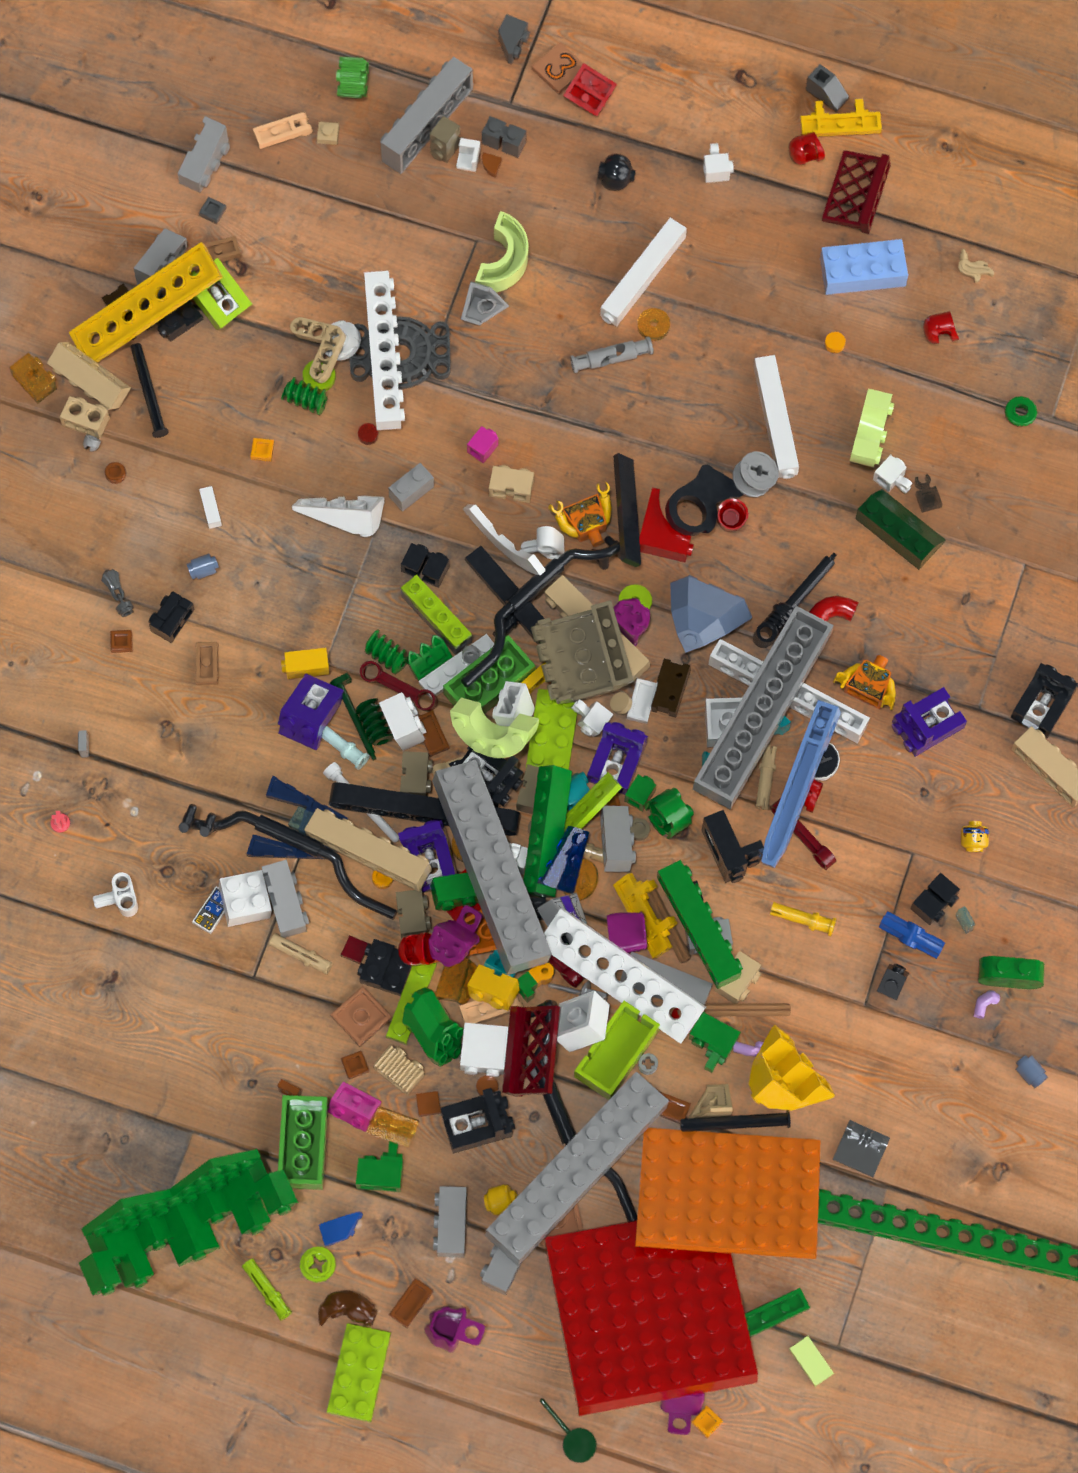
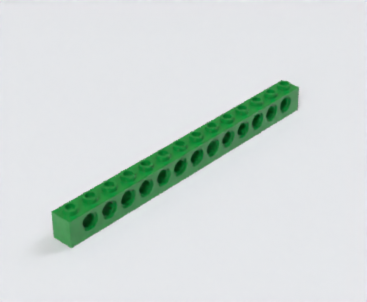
(951, 1243)

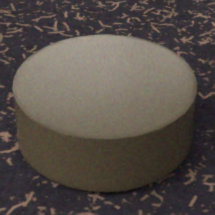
(640, 829)

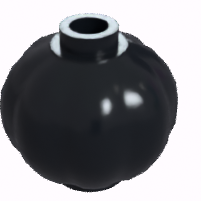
(616, 172)

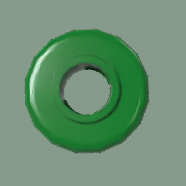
(1021, 402)

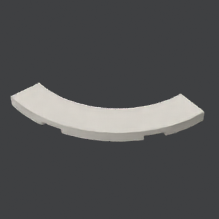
(521, 558)

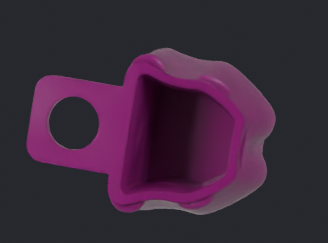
(632, 618)
(627, 931)
(454, 939)
(449, 1326)
(682, 1408)

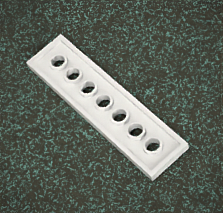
(635, 971)

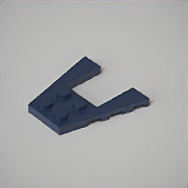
(270, 848)

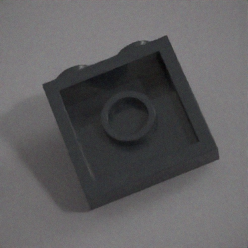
(178, 321)
(383, 968)

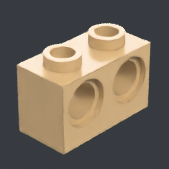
(81, 421)

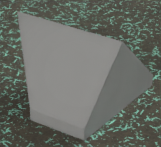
(481, 304)

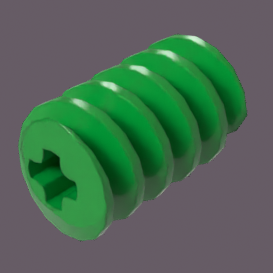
(305, 396)
(385, 653)

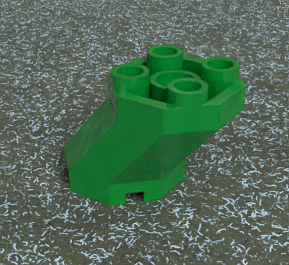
(433, 1027)

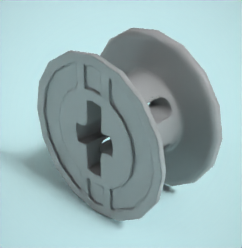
(755, 474)

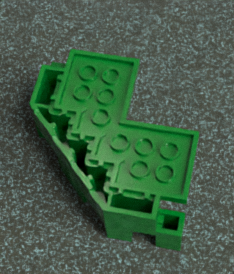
(182, 1218)

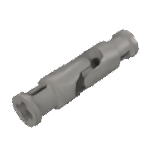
(605, 356)

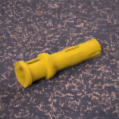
(813, 920)

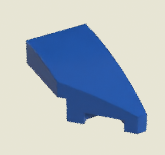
(339, 1228)

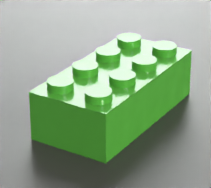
(511, 667)
(303, 1140)

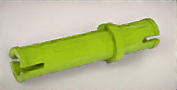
(271, 1296)

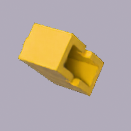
(493, 989)

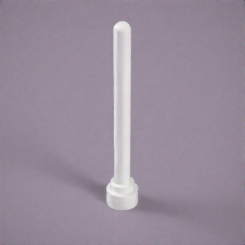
(334, 773)

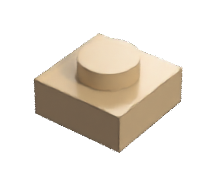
(328, 133)

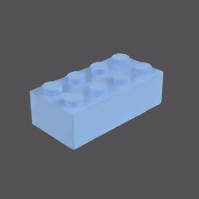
(863, 266)

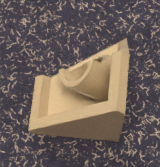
(713, 1103)

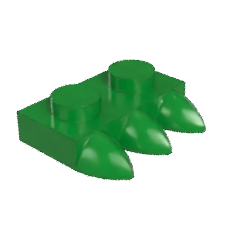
(429, 657)

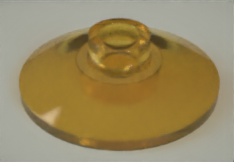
(588, 873)

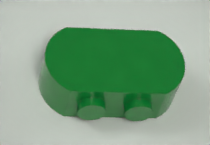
(1011, 972)

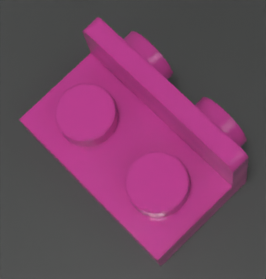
(353, 1106)

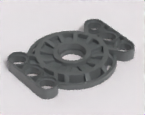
(422, 352)

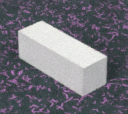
(210, 507)

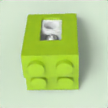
(232, 293)

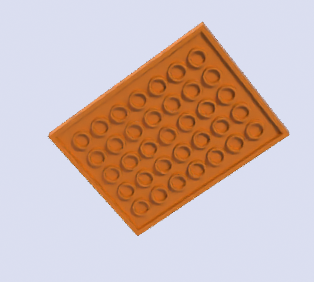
(729, 1193)

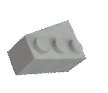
(205, 155)
(162, 252)
(285, 899)

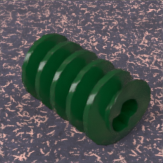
(372, 722)

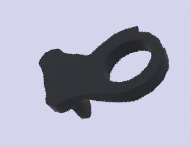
(705, 491)

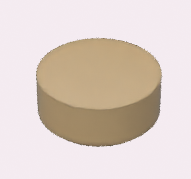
(621, 703)

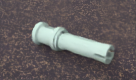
(346, 749)

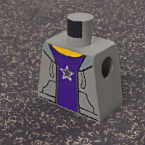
(569, 903)

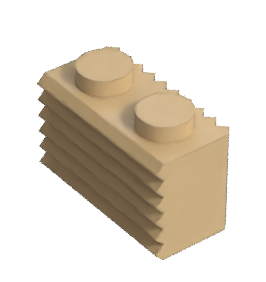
(399, 1069)

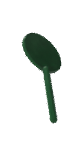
(578, 1444)

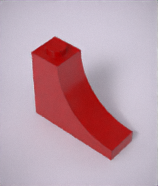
(659, 537)

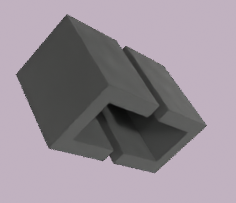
(513, 137)

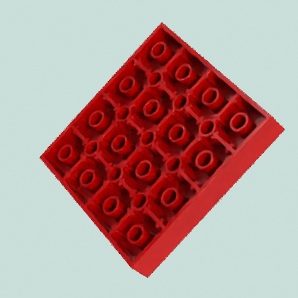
(646, 1319)

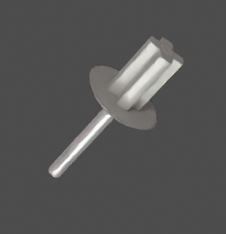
(586, 988)

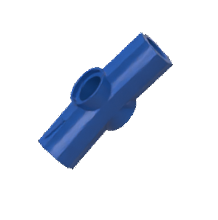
(912, 934)

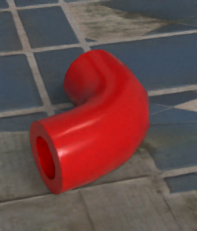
(835, 606)

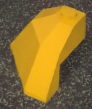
(785, 1078)

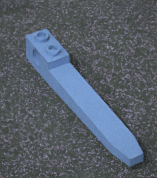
(800, 780)

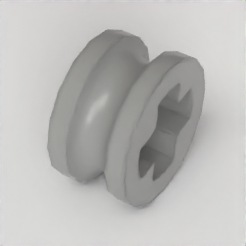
(642, 1068)

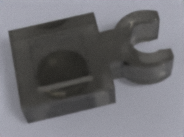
(927, 496)

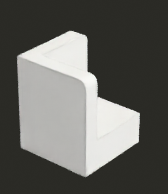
(468, 154)

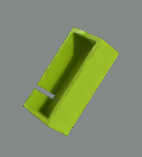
(618, 1053)

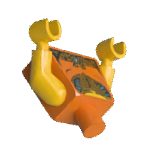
(586, 517)
(869, 682)

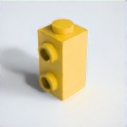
(302, 662)

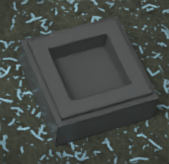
(212, 210)

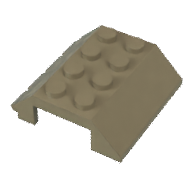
(582, 654)

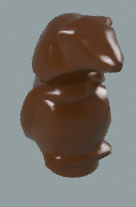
(347, 1303)

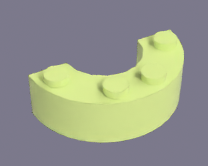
(512, 266)
(871, 427)
(487, 736)

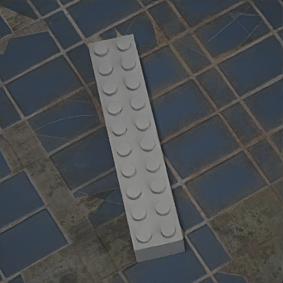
(762, 707)
(491, 867)
(576, 1168)

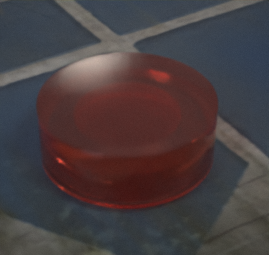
(368, 434)

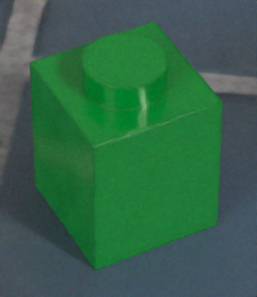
(640, 792)

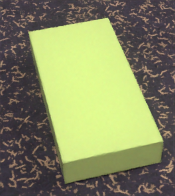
(811, 1361)

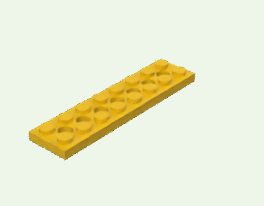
(157, 308)

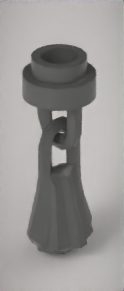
(111, 580)

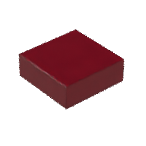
(354, 950)

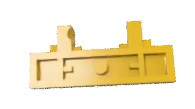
(841, 124)
(634, 898)

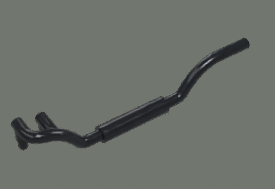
(531, 589)
(290, 837)
(565, 1128)

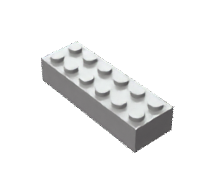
(439, 99)

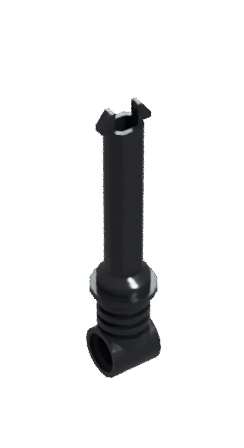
(781, 612)

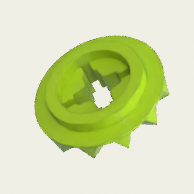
(307, 1261)

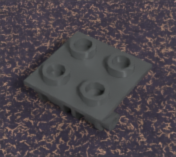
(861, 1148)

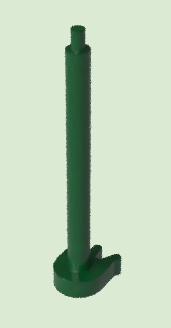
(340, 682)

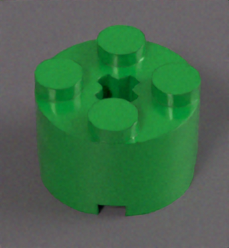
(669, 813)

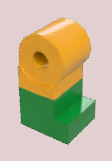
(533, 979)

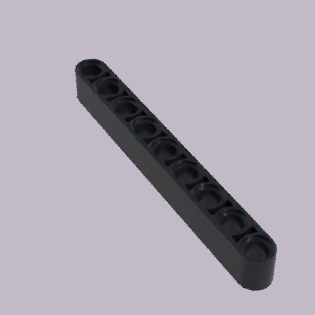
(403, 805)

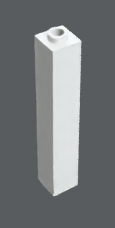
(643, 272)
(776, 416)

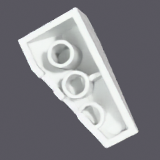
(353, 516)

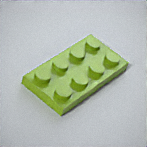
(554, 734)
(358, 1373)

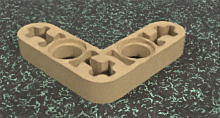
(326, 341)

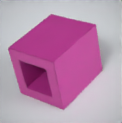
(482, 444)

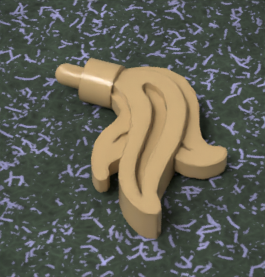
(973, 269)

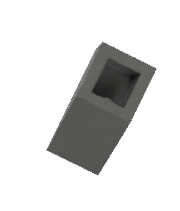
(511, 37)
(826, 87)

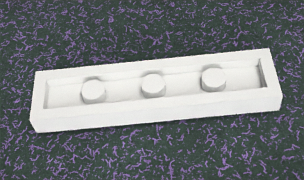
(436, 679)

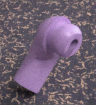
(984, 1000)
(747, 1050)

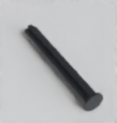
(148, 391)
(735, 1122)

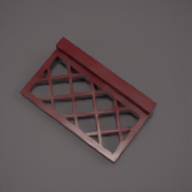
(873, 190)
(518, 1050)

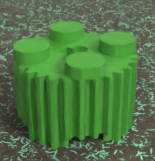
(352, 77)

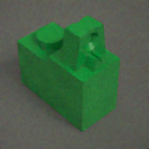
(715, 1037)
(382, 1173)

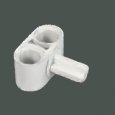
(548, 543)
(119, 896)

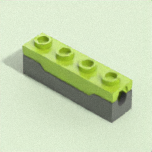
(436, 614)

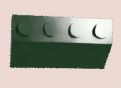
(899, 528)

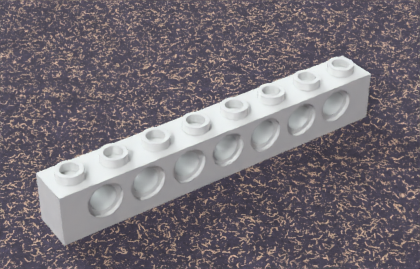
(381, 283)
(745, 667)

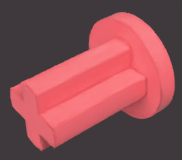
(60, 822)

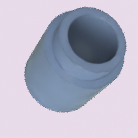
(202, 566)
(1031, 1071)

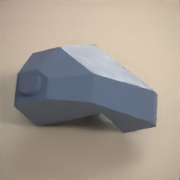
(704, 612)

